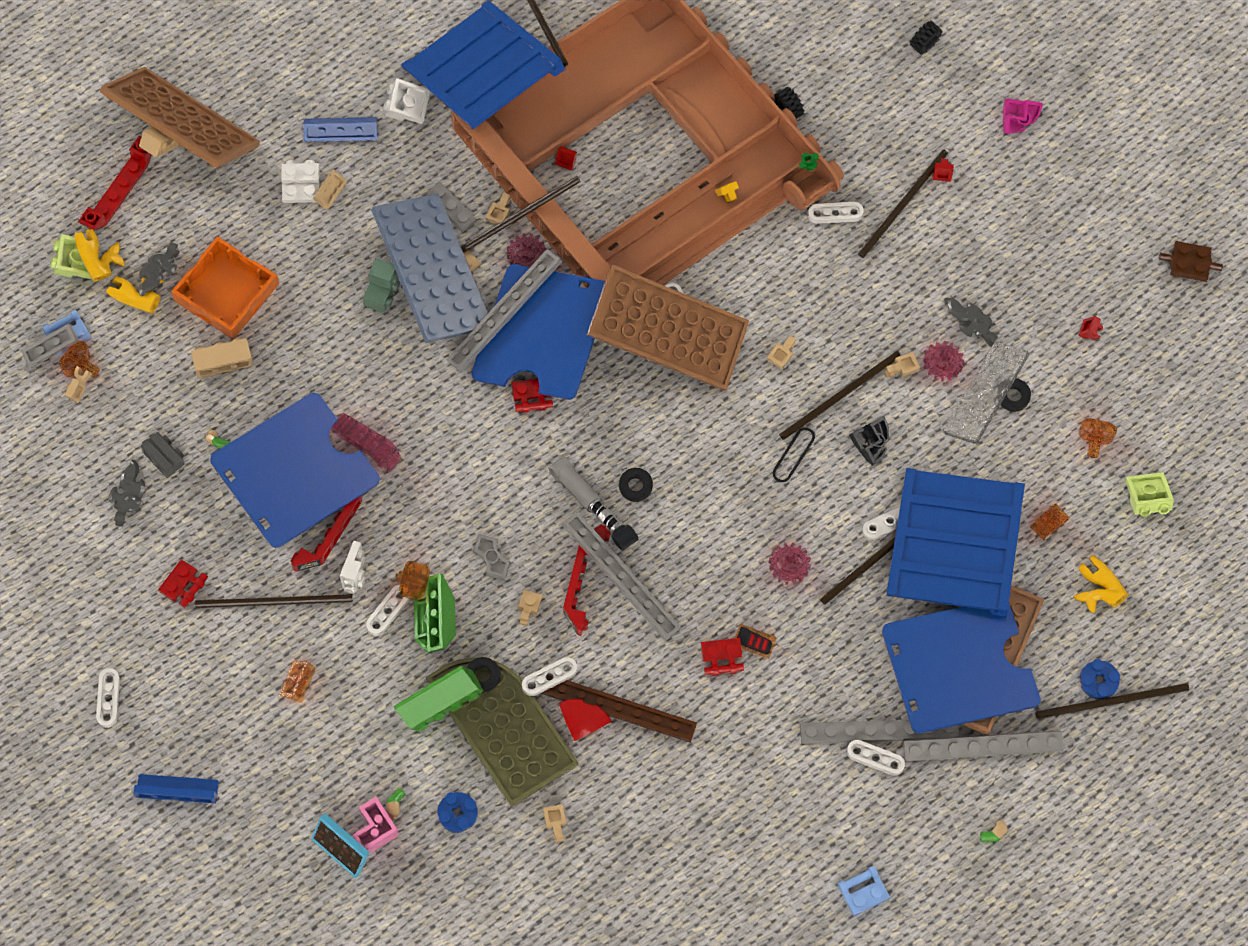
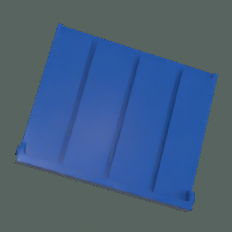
(482, 64)
(956, 540)

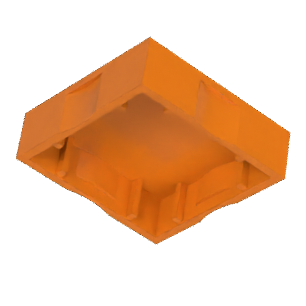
(225, 288)

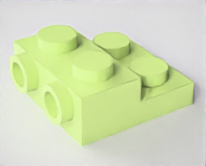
(67, 259)
(1149, 494)

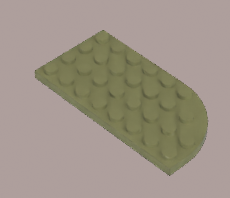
(510, 735)

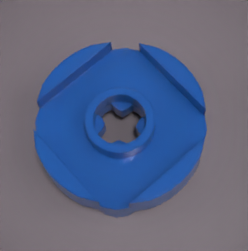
(1109, 674)
(462, 822)

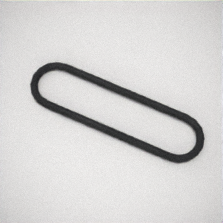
(786, 451)

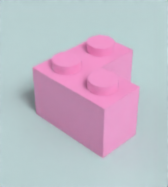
(379, 826)

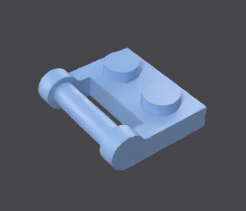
(79, 329)
(867, 896)

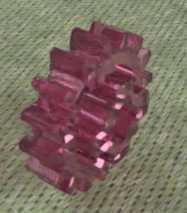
(526, 246)
(937, 354)
(796, 568)

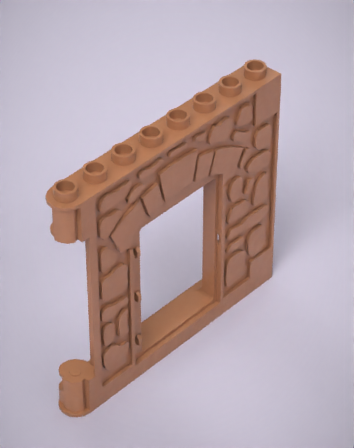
(709, 94)

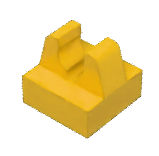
(728, 191)

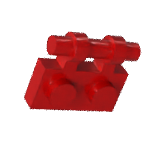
(528, 390)
(179, 579)
(722, 650)

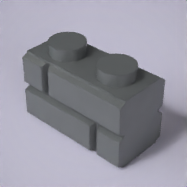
(162, 454)

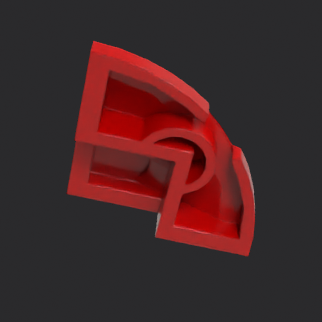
(582, 717)

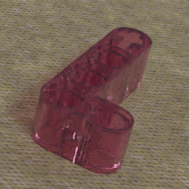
(368, 441)

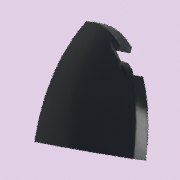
(871, 440)

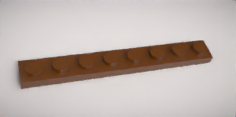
(626, 710)

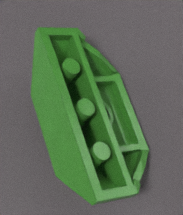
(435, 615)

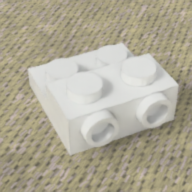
(406, 101)
(300, 181)
(352, 573)

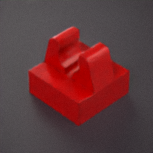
(566, 158)
(943, 171)
(1090, 327)

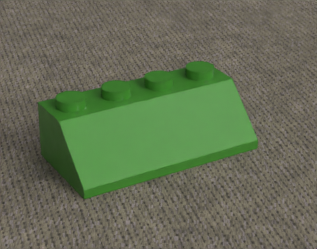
(439, 698)

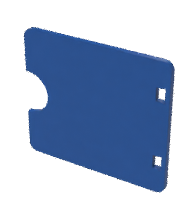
(543, 335)
(292, 471)
(957, 668)

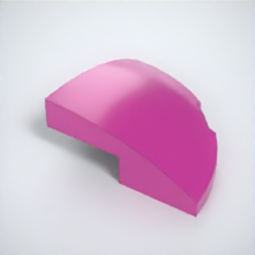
(1019, 114)

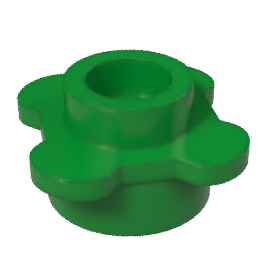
(812, 164)

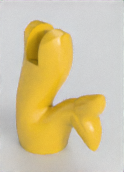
(89, 254)
(130, 296)
(1113, 593)

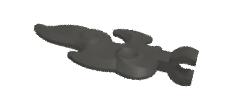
(155, 265)
(973, 314)
(133, 492)

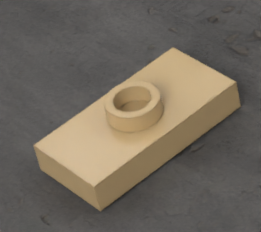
(329, 189)

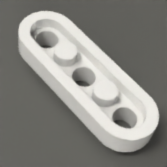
(843, 210)
(881, 525)
(379, 615)
(555, 670)
(104, 690)
(885, 757)

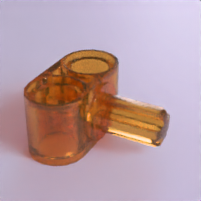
(79, 360)
(1096, 437)
(1049, 522)
(413, 580)

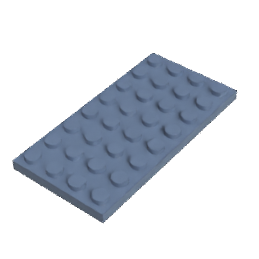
(431, 266)

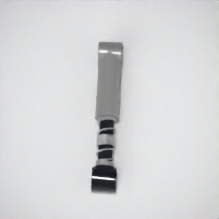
(566, 474)

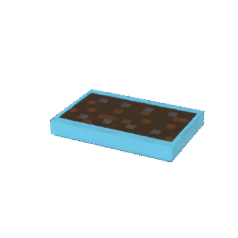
(340, 845)

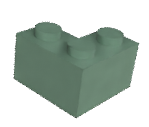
(382, 285)

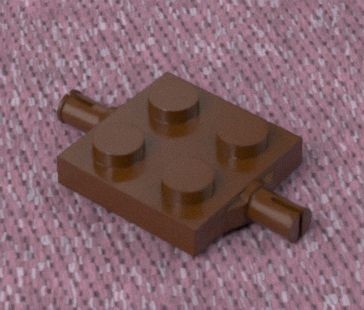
(1191, 261)

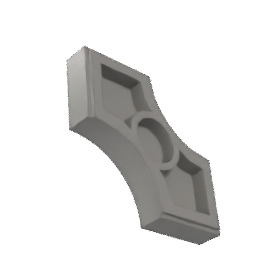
(487, 549)

